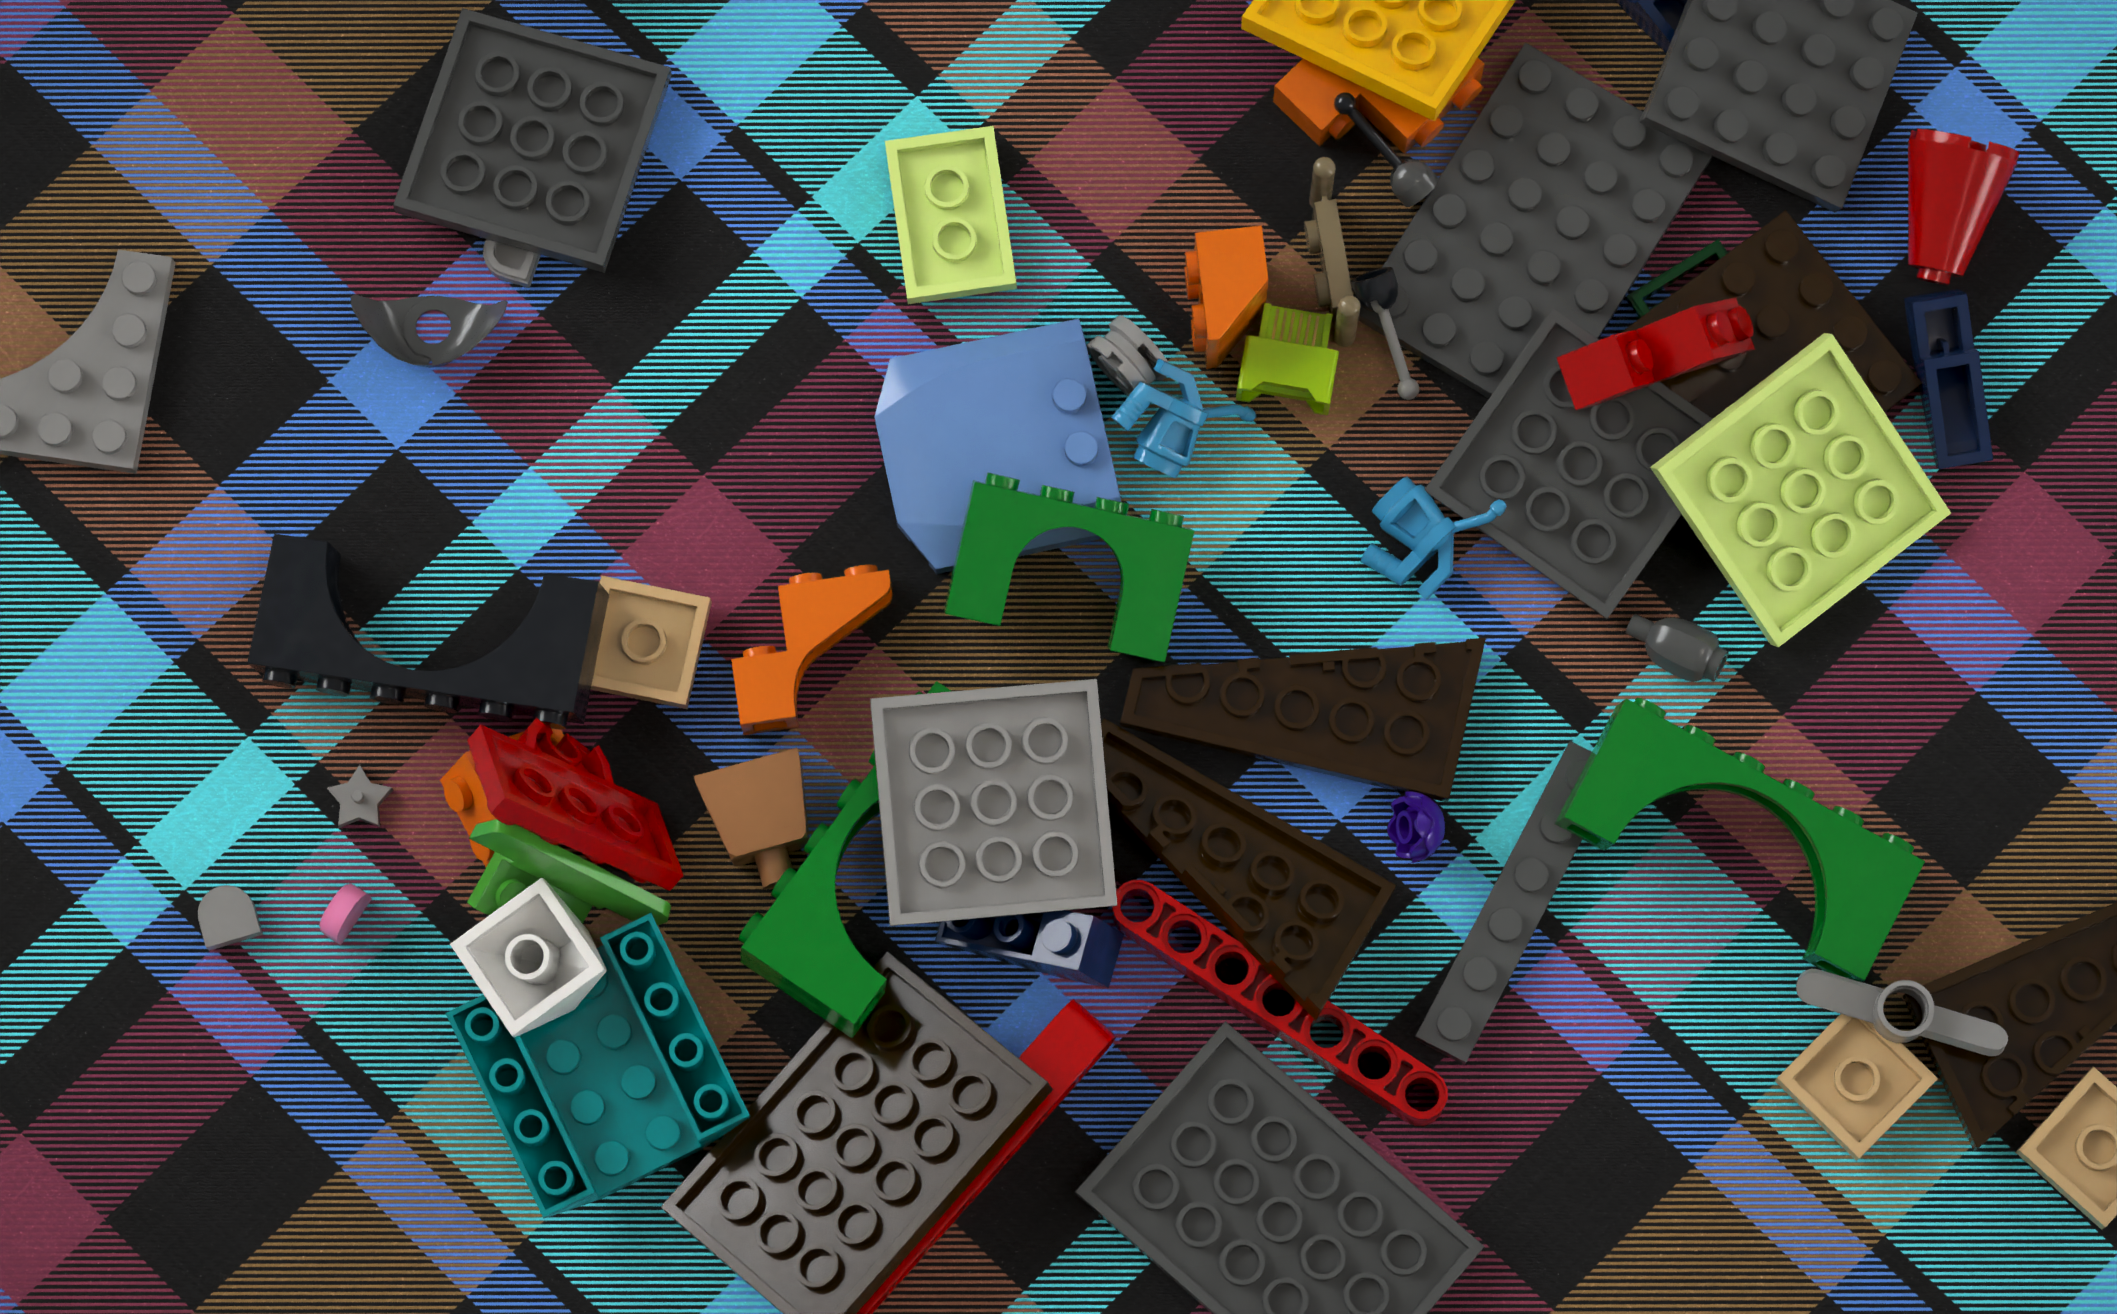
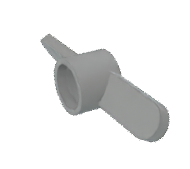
(1867, 1002)

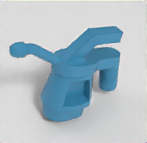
(1173, 430)
(1419, 524)

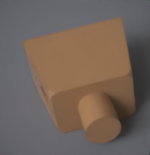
(759, 811)

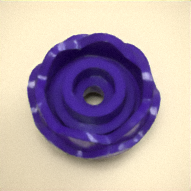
(1416, 826)

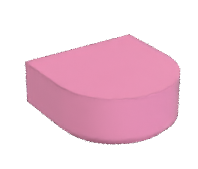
(343, 912)

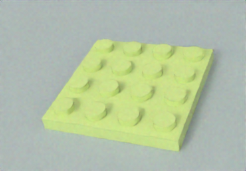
(1801, 489)

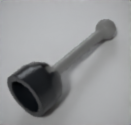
(1377, 293)

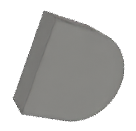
(510, 263)
(227, 917)

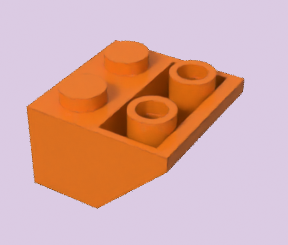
(1231, 286)

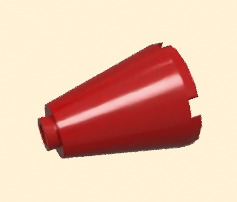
(1951, 199)

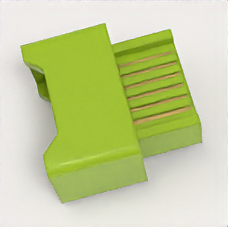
(1290, 358)

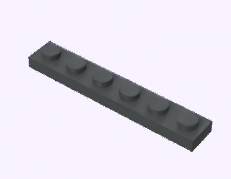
(1506, 920)

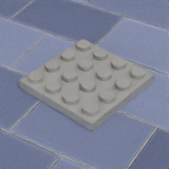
(993, 802)

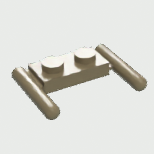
(1326, 238)

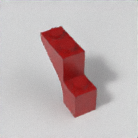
(1656, 352)

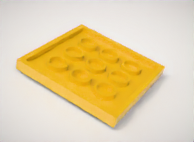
(1392, 47)

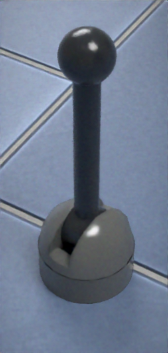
(1410, 178)

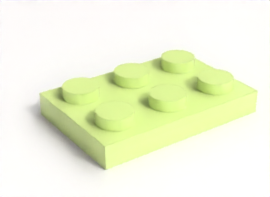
(950, 215)

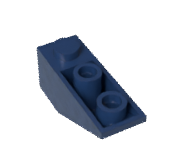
(1048, 942)

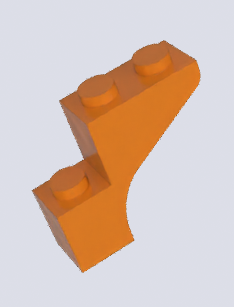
(1309, 95)
(815, 619)

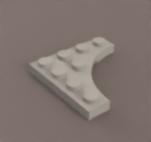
(94, 390)

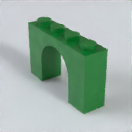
(1148, 553)

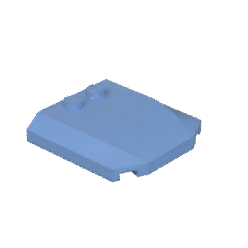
(997, 407)

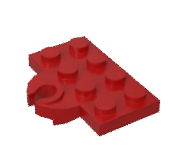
(572, 801)

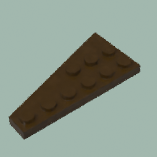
(1266, 881)

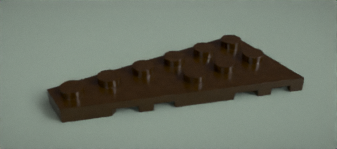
(1343, 713)
(2051, 1001)

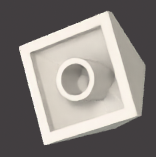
(531, 959)

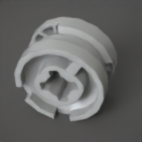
(1126, 355)

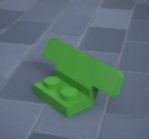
(525, 857)

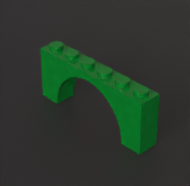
(1854, 873)
(802, 937)

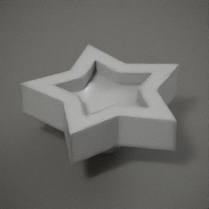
(359, 799)

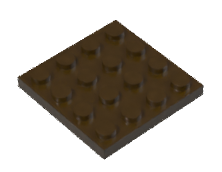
(1791, 303)

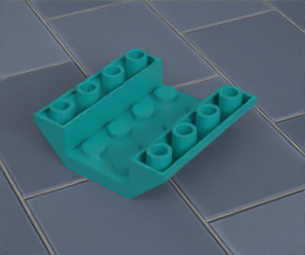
(609, 1085)

